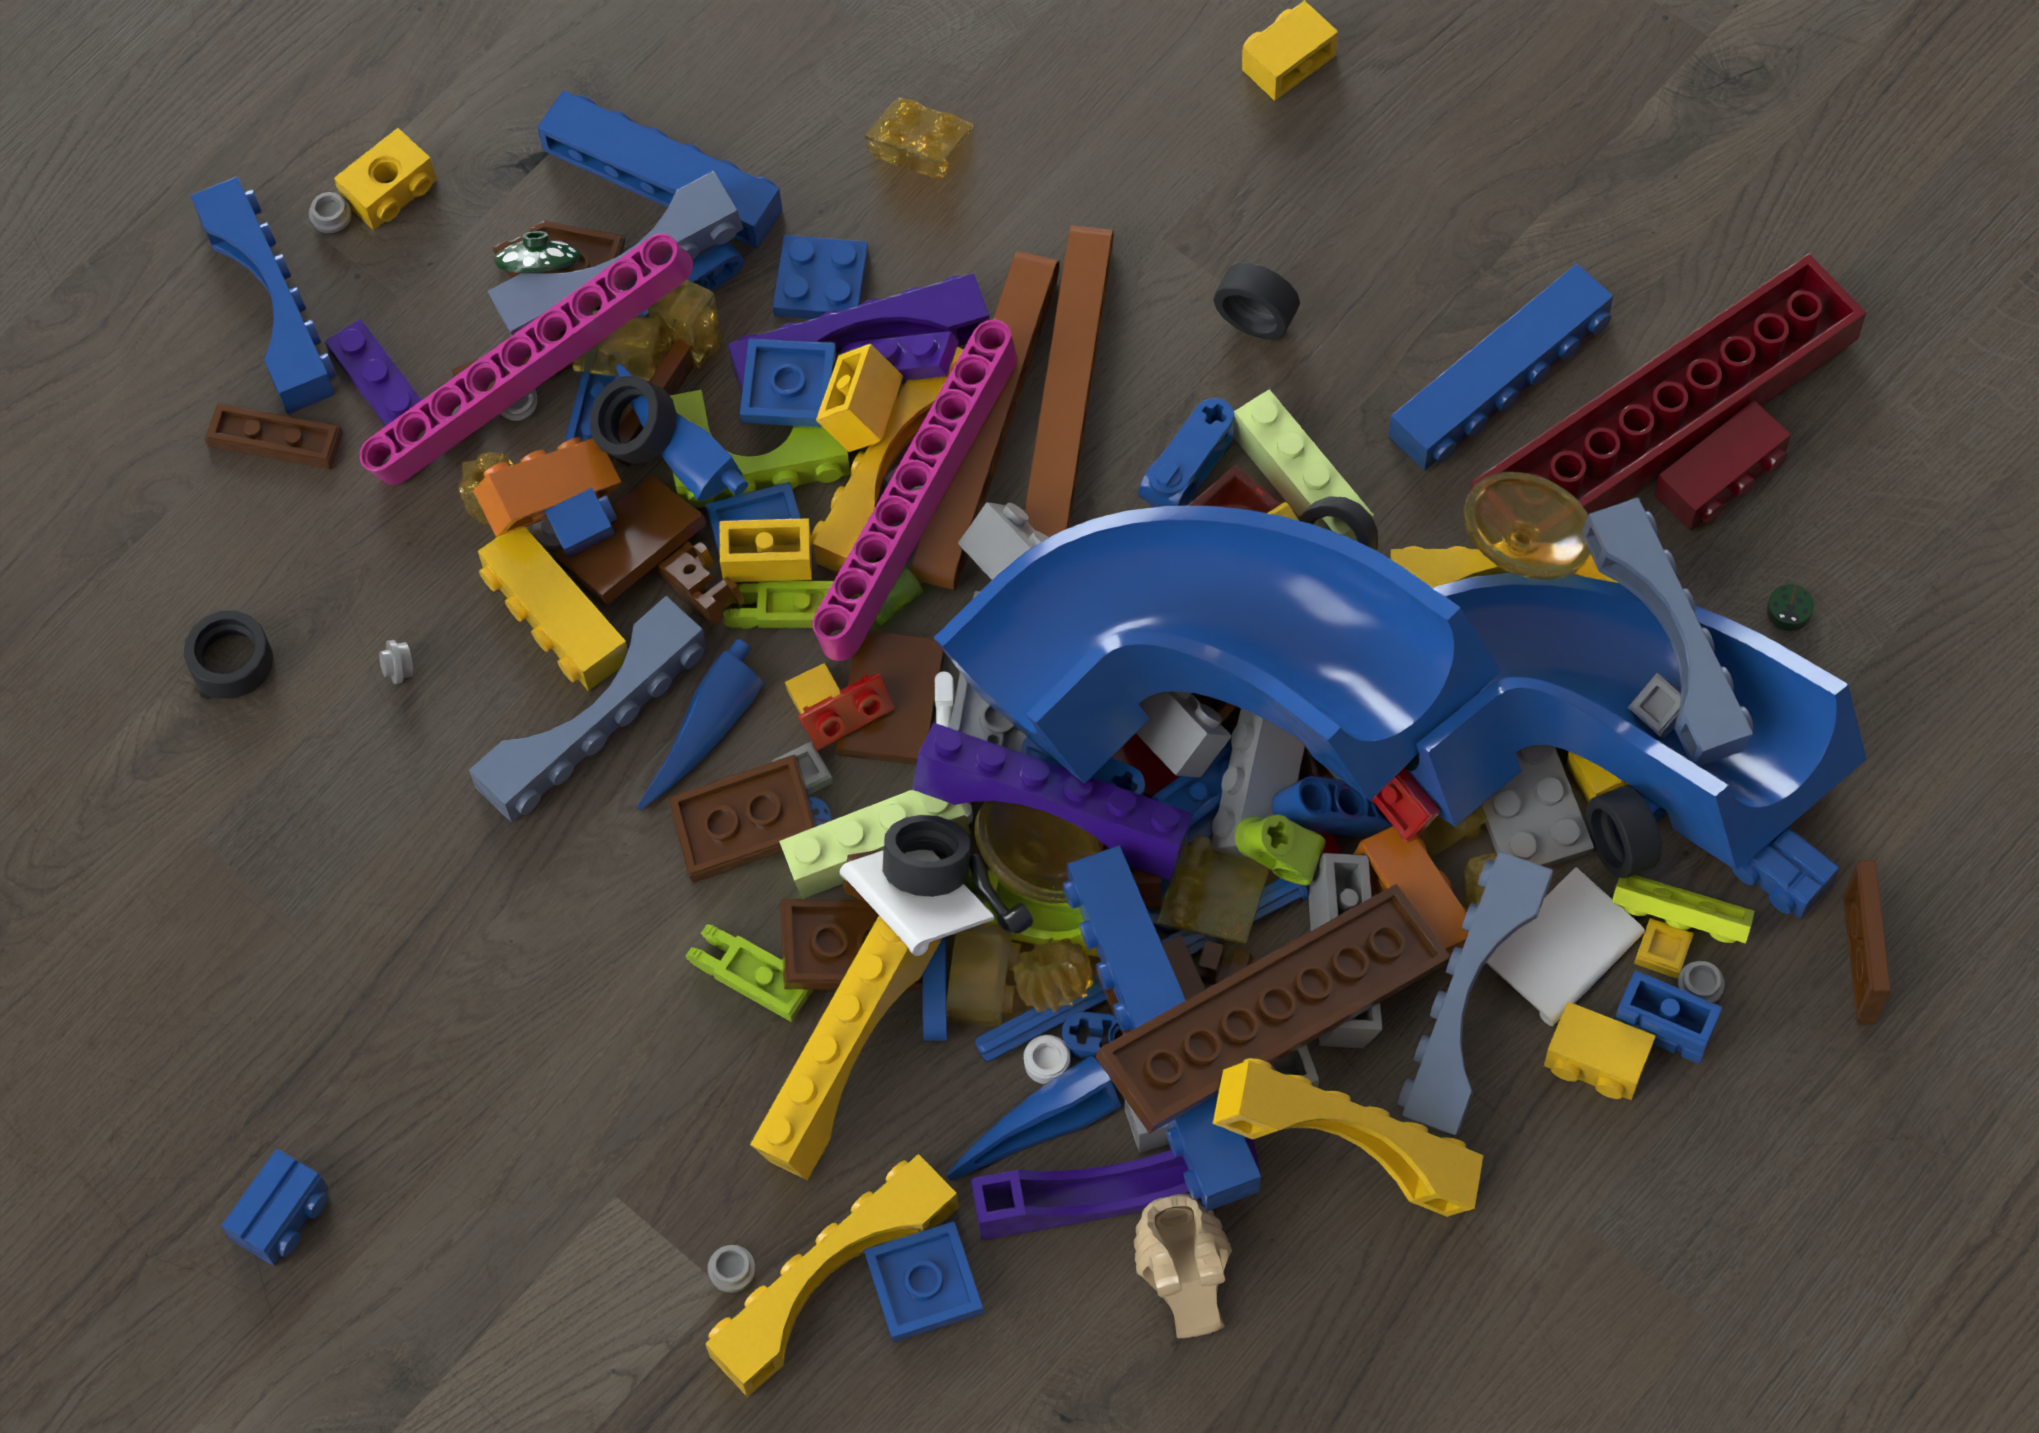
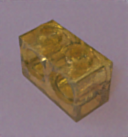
(692, 317)

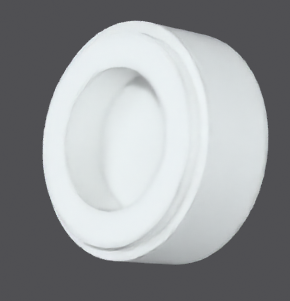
(1046, 1058)

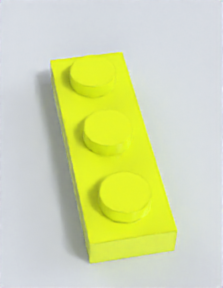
(1683, 908)

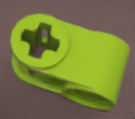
(1280, 846)

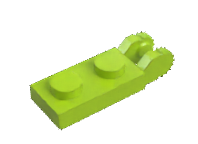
(778, 605)
(749, 972)

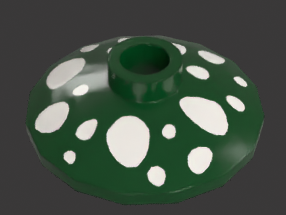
(536, 254)

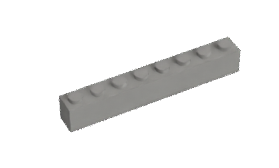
(1179, 726)

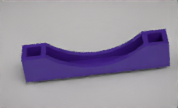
(941, 307)
(972, 769)
(1049, 1199)

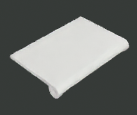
(910, 916)
(1566, 946)

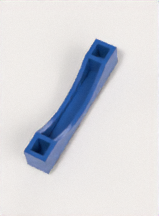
(291, 358)

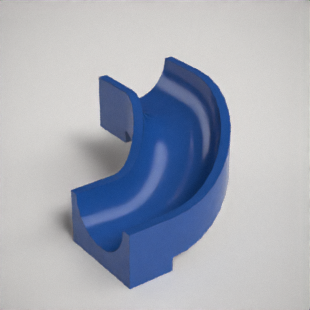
(1222, 608)
(1575, 662)

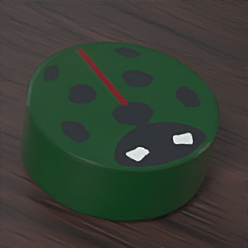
(1790, 607)

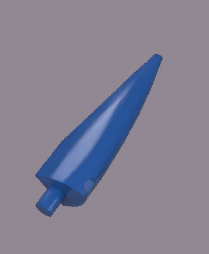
(695, 455)
(713, 712)
(1056, 1109)

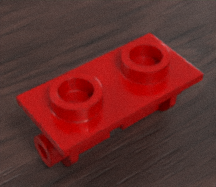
(846, 712)

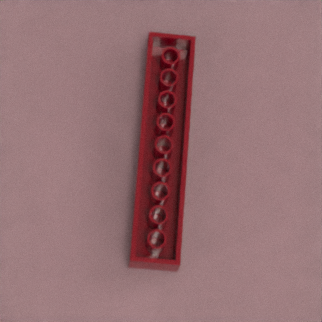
(1694, 388)

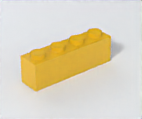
(553, 606)

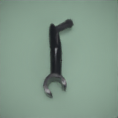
(1009, 920)

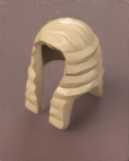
(1184, 1260)

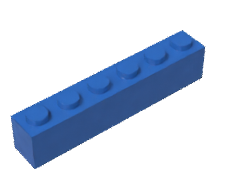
(651, 162)
(1501, 367)

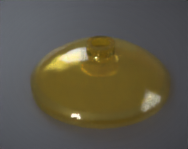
(1527, 525)
(1031, 848)

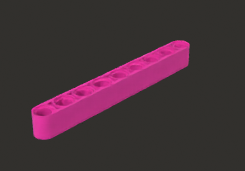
(546, 359)
(916, 506)

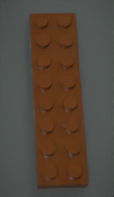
(1272, 1006)

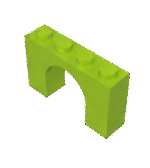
(804, 457)

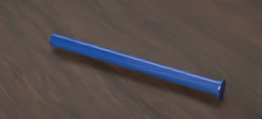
(1033, 1023)

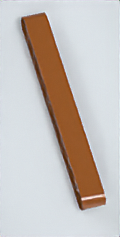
(1024, 309)
(1069, 379)

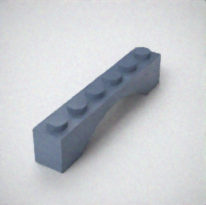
(696, 219)
(1628, 551)
(524, 768)
(1508, 903)

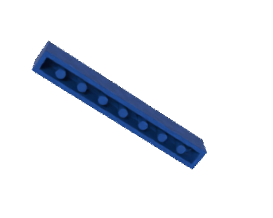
(1145, 988)

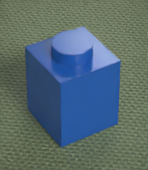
(582, 521)

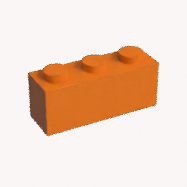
(522, 492)
(1425, 886)

